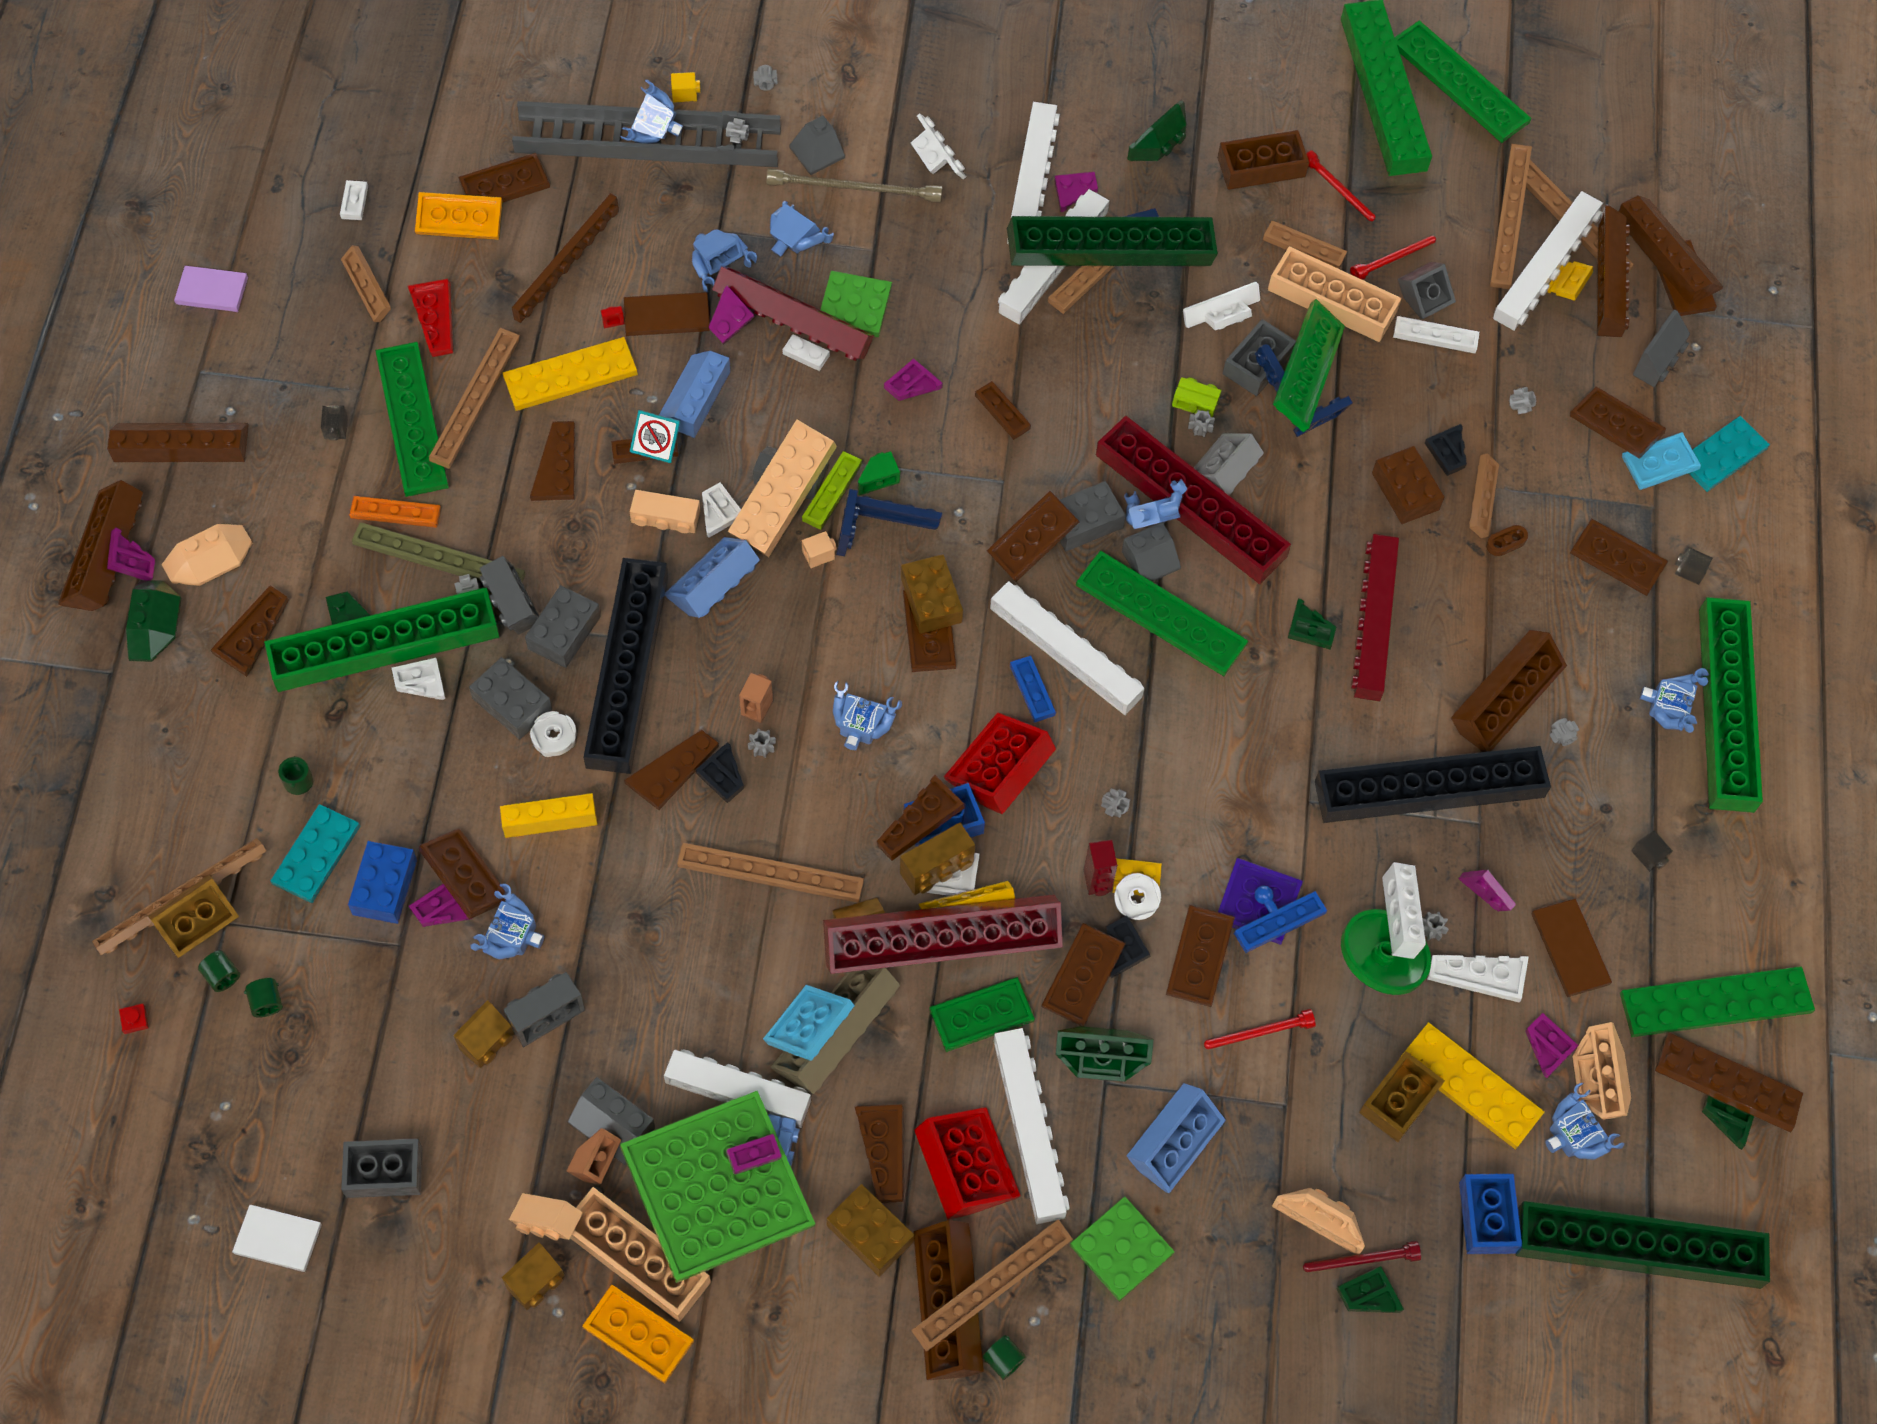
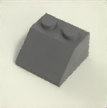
(1427, 289)
(1151, 552)

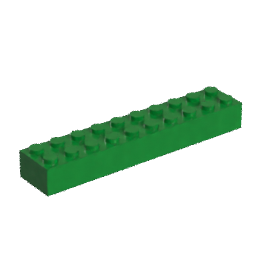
(1386, 88)
(381, 639)
(1730, 705)

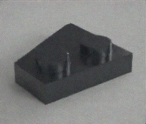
(1448, 449)
(722, 773)
(1134, 948)

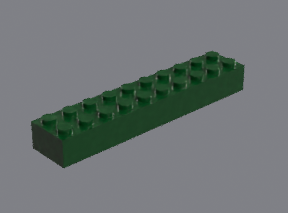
(1111, 241)
(1644, 1245)

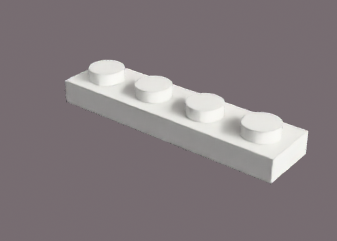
(1436, 334)

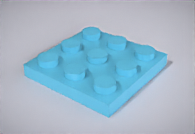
(808, 1022)

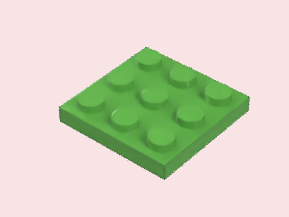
(857, 300)
(1122, 1248)

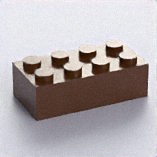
(1263, 159)

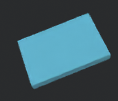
(1662, 462)

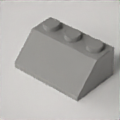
(1229, 460)

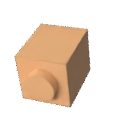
(819, 549)

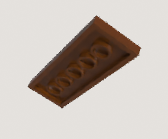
(1729, 1082)

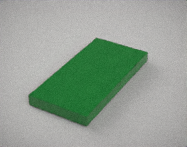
(981, 1014)

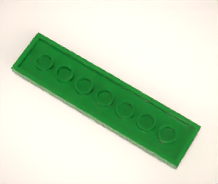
(1461, 82)
(1309, 365)
(410, 418)
(1162, 613)
(1717, 1001)

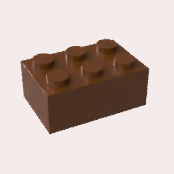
(1408, 485)

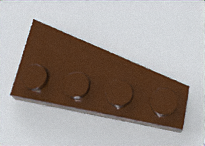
(557, 466)
(246, 637)
(669, 772)
(928, 812)
(884, 1145)

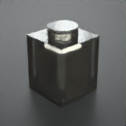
(334, 422)
(1692, 565)
(1652, 851)

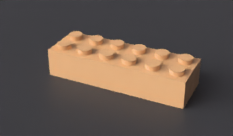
(1348, 298)
(782, 488)
(634, 1254)

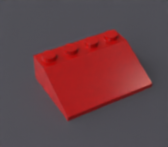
(1001, 761)
(966, 1162)

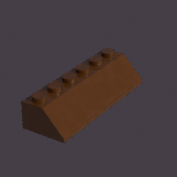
(1668, 250)
(1612, 274)
(178, 442)
(89, 578)
(1509, 690)
(943, 1272)

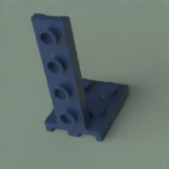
(1274, 374)
(882, 510)

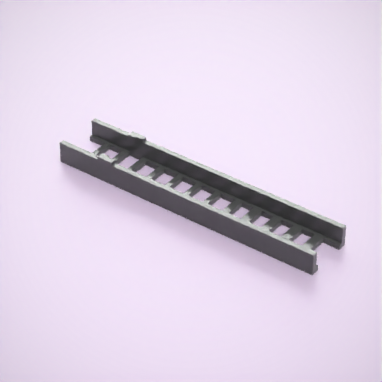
(625, 116)

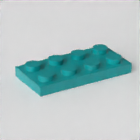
(1727, 453)
(315, 853)

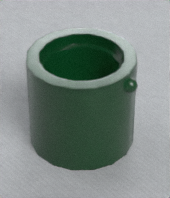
(295, 775)
(219, 971)
(263, 997)
(1004, 1357)

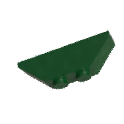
(1161, 136)
(151, 619)
(1103, 1052)

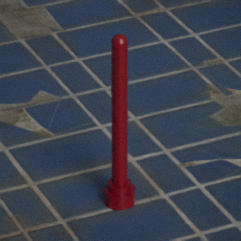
(1410, 1252)

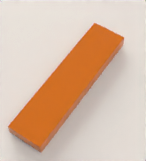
(395, 511)

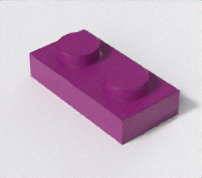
(753, 1154)

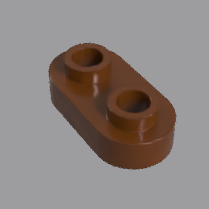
(1505, 541)

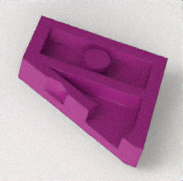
(1071, 186)
(729, 316)
(912, 381)
(129, 557)
(1488, 889)
(437, 908)
(1549, 1044)

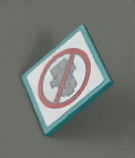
(654, 436)

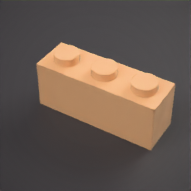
(665, 511)
(545, 1217)

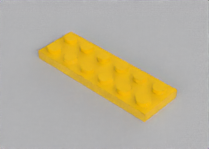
(569, 373)
(1476, 1087)

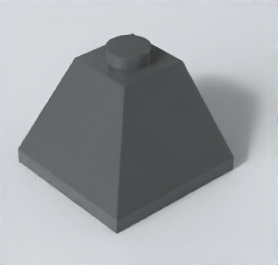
(817, 146)

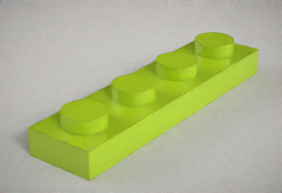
(832, 490)

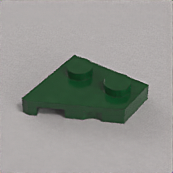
(344, 608)
(1311, 627)
(1730, 1120)
(1370, 1293)

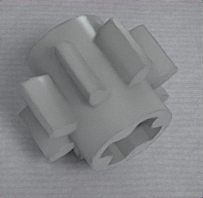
(765, 77)
(737, 131)
(1522, 400)
(1201, 423)
(466, 584)
(1564, 732)
(761, 736)
(1115, 802)
(1439, 923)

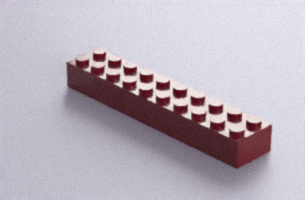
(1203, 506)
(942, 934)

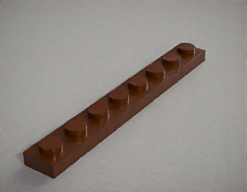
(561, 263)

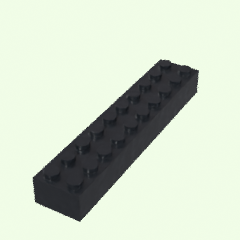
(626, 666)
(1432, 784)

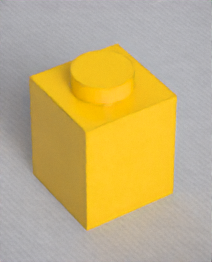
(684, 87)

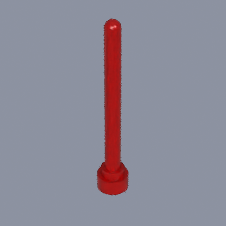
(1314, 163)
(1361, 271)
(1303, 1020)

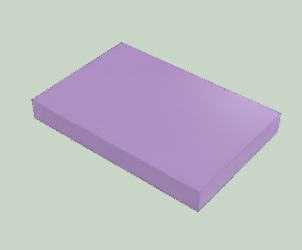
(211, 288)

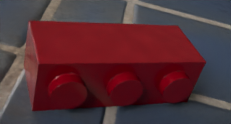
(1100, 867)

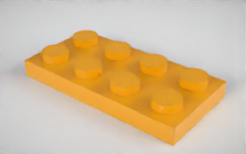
(458, 215)
(638, 1334)

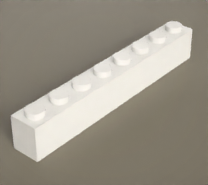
(1035, 160)
(1548, 260)
(1035, 280)
(1067, 647)
(1030, 1127)

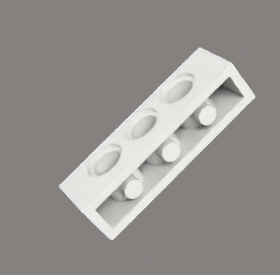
(1403, 910)

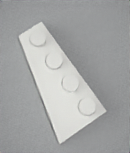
(1491, 976)

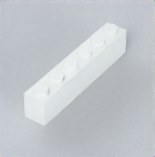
(728, 1083)

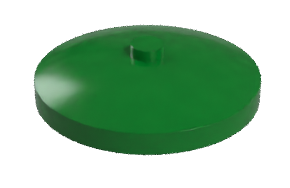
(1370, 958)

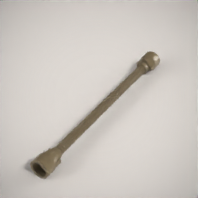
(778, 177)

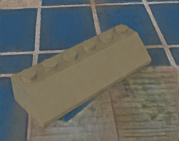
(869, 993)

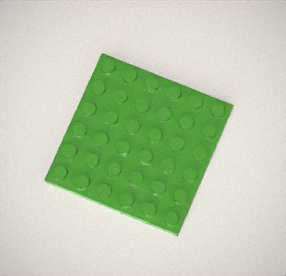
(697, 1201)

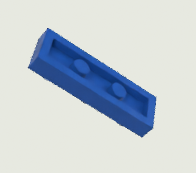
(1032, 689)

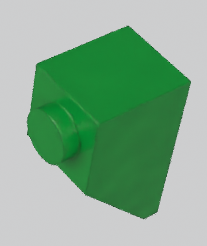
(879, 473)

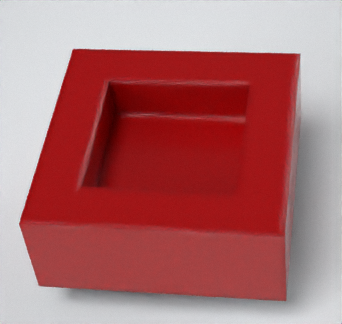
(612, 317)
(133, 1018)

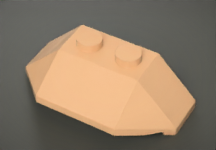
(207, 554)
(1603, 1070)
(1323, 1216)

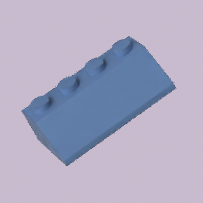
(696, 391)
(713, 576)
(1176, 1137)

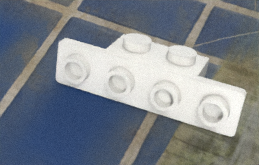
(932, 149)
(1223, 309)

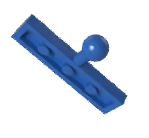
(1278, 920)

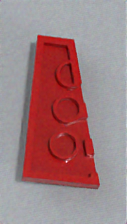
(435, 314)

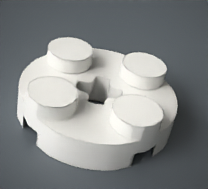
(559, 723)
(1144, 885)

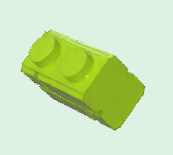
(1196, 396)

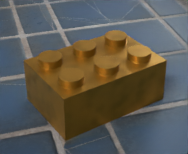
(931, 593)
(937, 859)
(193, 916)
(1401, 1096)
(870, 1230)

